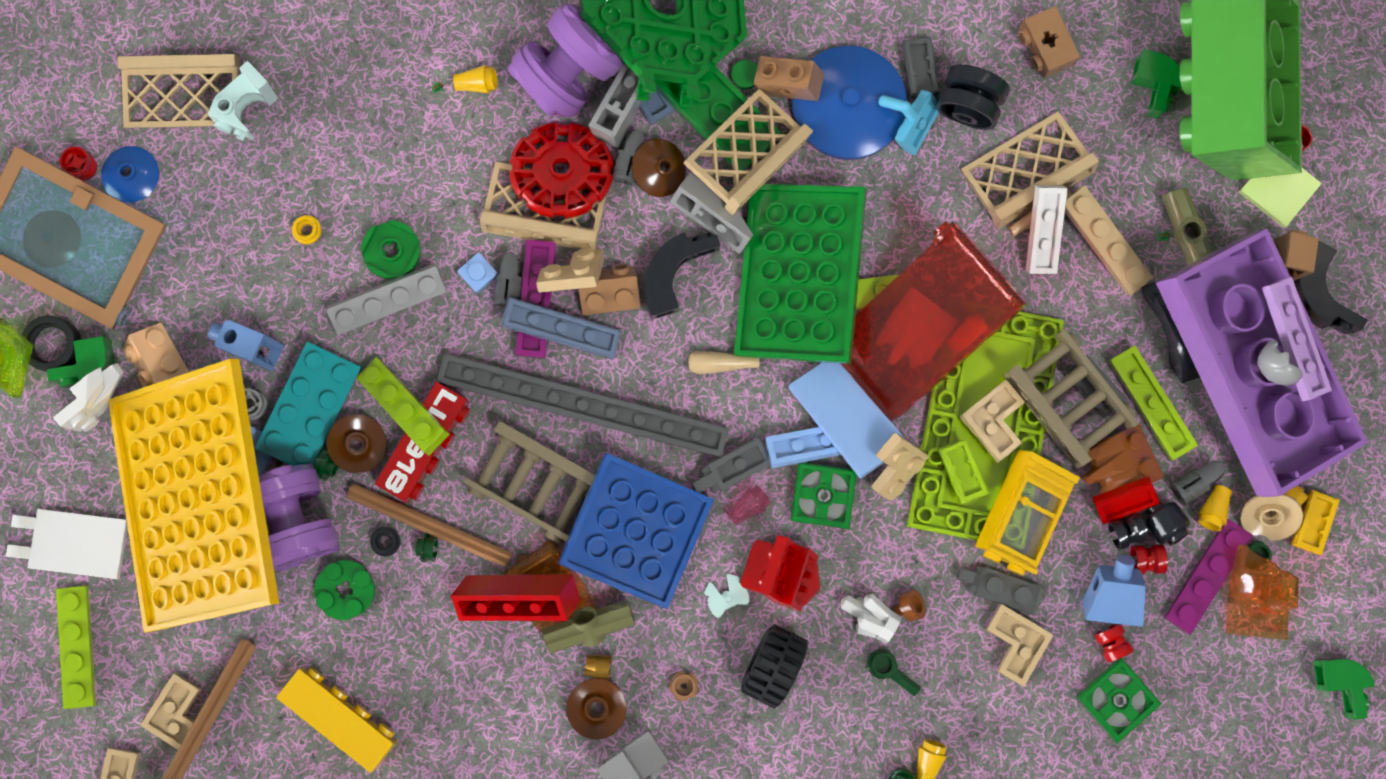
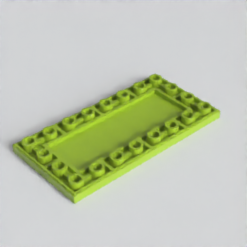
(933, 499)

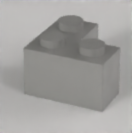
(635, 760)

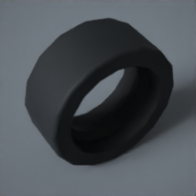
(33, 329)

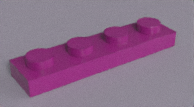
(537, 256)
(1207, 577)

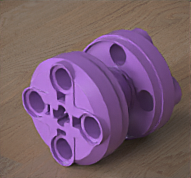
(553, 75)
(291, 537)

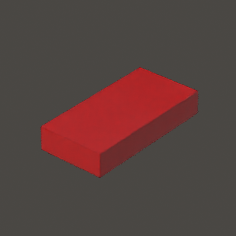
(1126, 500)

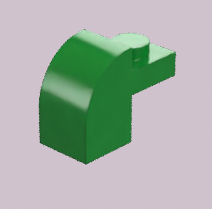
(1158, 73)
(89, 355)
(1348, 677)

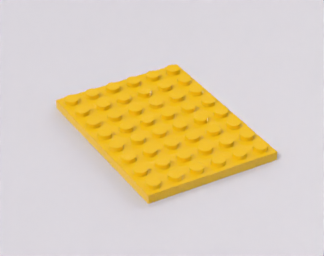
(193, 498)

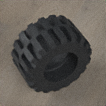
(774, 666)

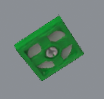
(823, 496)
(1118, 700)

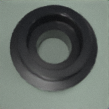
(376, 541)

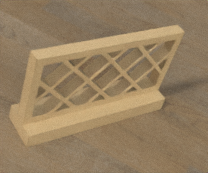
(173, 65)
(761, 171)
(1022, 201)
(533, 227)

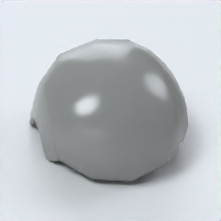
(1276, 365)

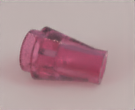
(749, 505)

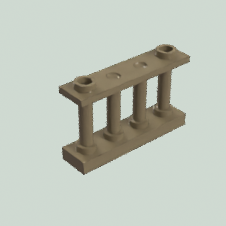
(1059, 426)
(533, 453)

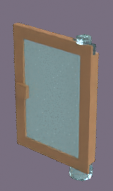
(72, 238)

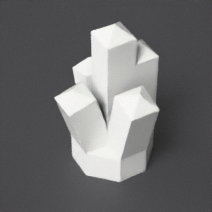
(872, 616)

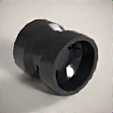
(1129, 531)

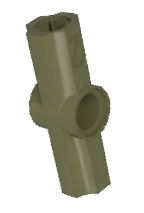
(1183, 214)
(588, 626)

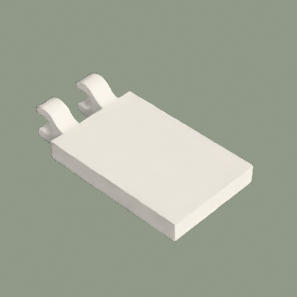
(72, 543)

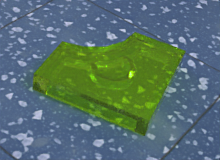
(14, 359)

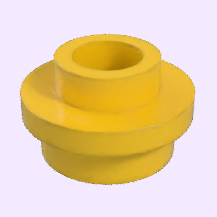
(297, 228)

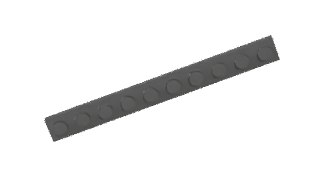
(582, 405)

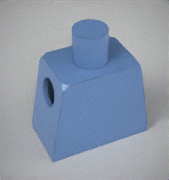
(245, 343)
(1116, 594)

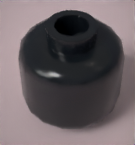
(1167, 523)

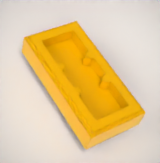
(1316, 524)

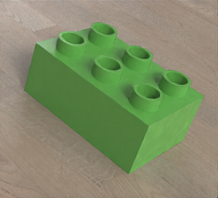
(1243, 86)

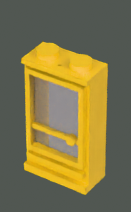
(1026, 512)

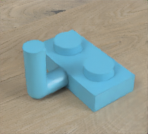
(918, 119)

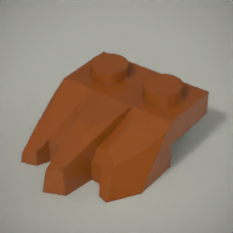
(1122, 460)

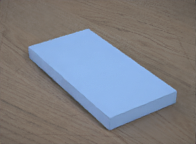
(844, 415)

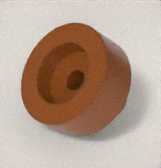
(911, 606)

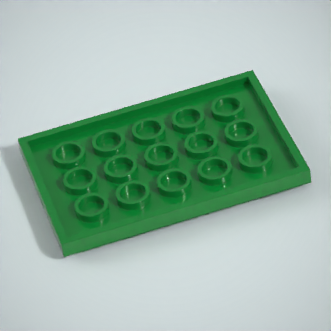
(801, 273)

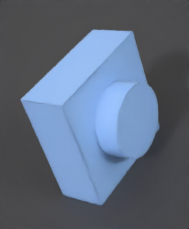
(477, 273)

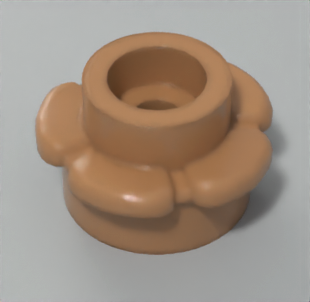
(683, 694)

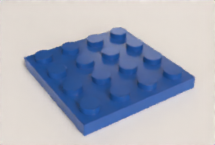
(635, 531)

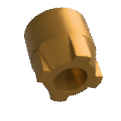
(598, 666)

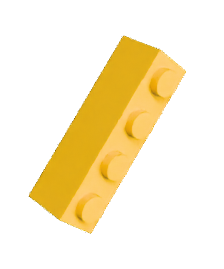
(337, 719)

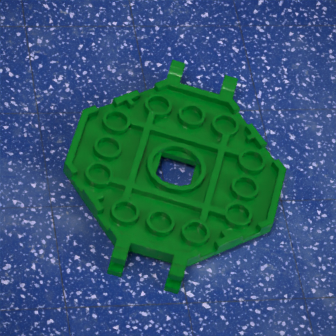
(668, 45)

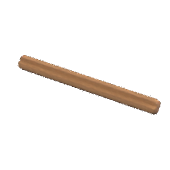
(429, 525)
(210, 710)

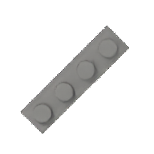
(386, 299)

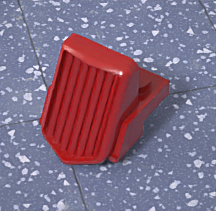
(782, 572)

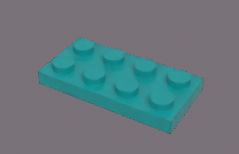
(307, 406)

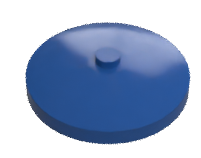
(848, 114)

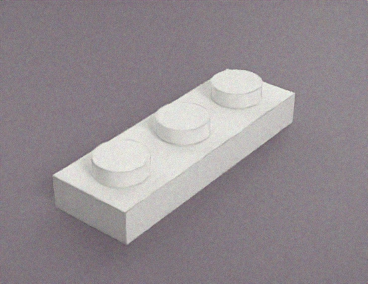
(1046, 229)

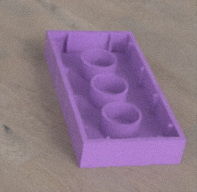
(1224, 328)

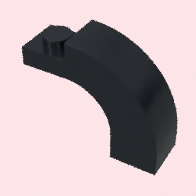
(664, 265)
(1318, 301)
(1178, 354)

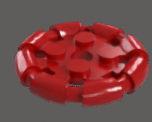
(557, 185)

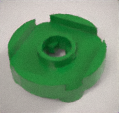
(387, 234)
(329, 598)

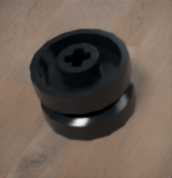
(973, 97)

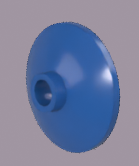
(140, 181)

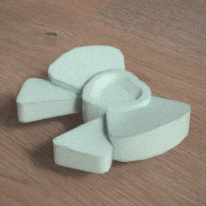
(735, 596)

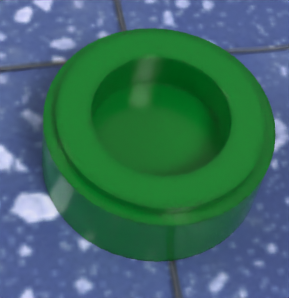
(744, 74)

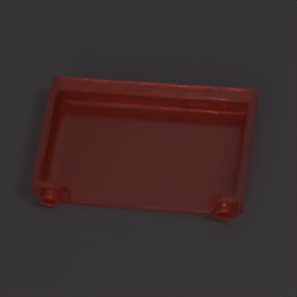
(929, 321)

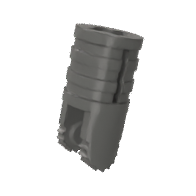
(623, 164)
(509, 281)
(1197, 482)

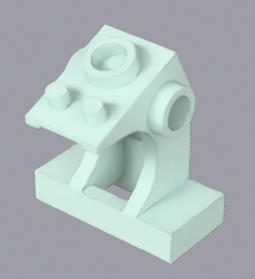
(230, 102)

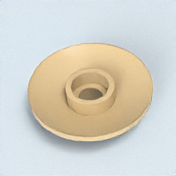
(1276, 525)

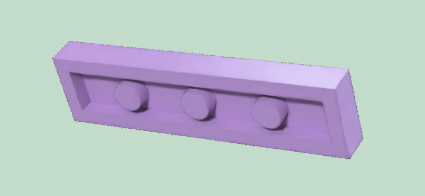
(1297, 337)

